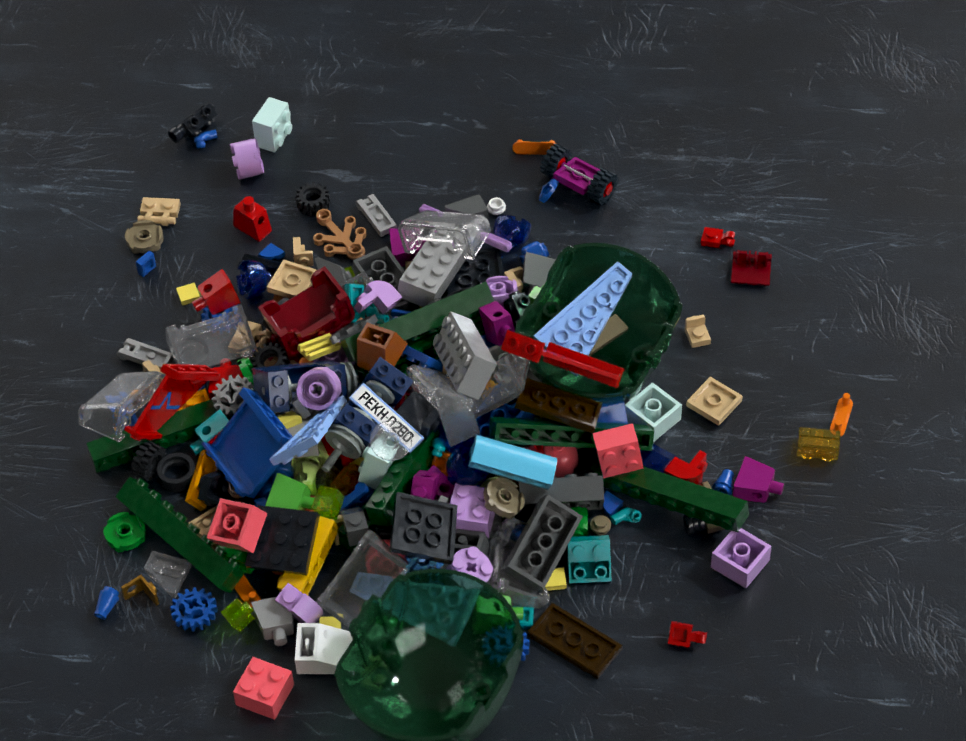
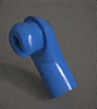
(205, 136)

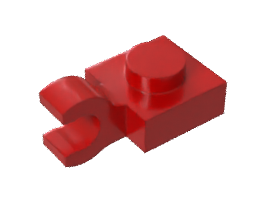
(714, 238)
(682, 634)

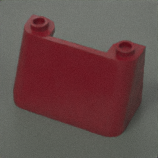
(309, 314)

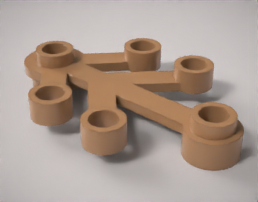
(352, 250)

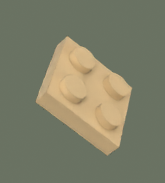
(290, 279)
(714, 401)

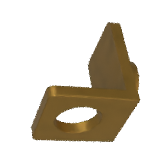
(141, 584)

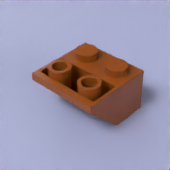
(377, 343)

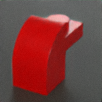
(690, 471)

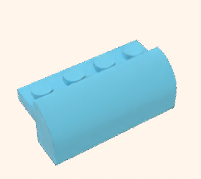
(512, 462)

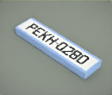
(381, 411)

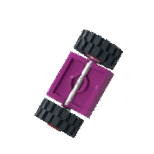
(579, 174)

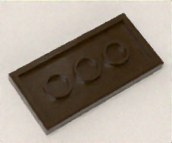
(559, 405)
(574, 640)

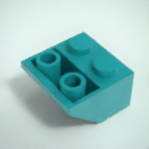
(589, 559)

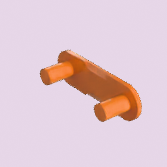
(532, 148)
(842, 414)
(246, 591)

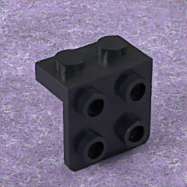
(420, 414)
(211, 489)

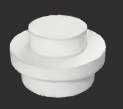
(496, 206)

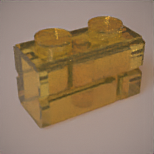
(818, 443)

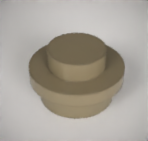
(600, 524)

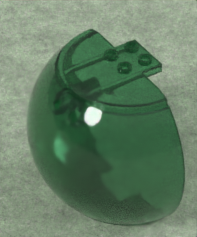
(646, 306)
(431, 657)

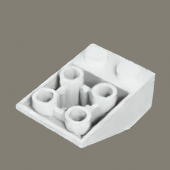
(319, 648)

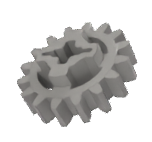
(229, 394)

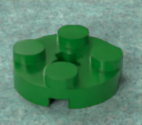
(246, 369)
(128, 541)

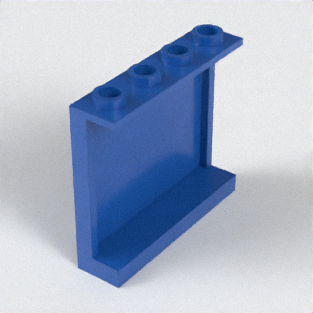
(248, 444)

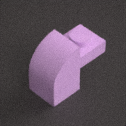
(379, 293)
(299, 604)

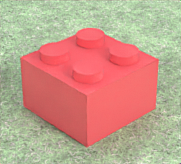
(618, 450)
(236, 525)
(263, 688)

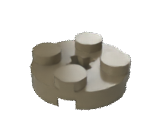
(143, 245)
(495, 503)

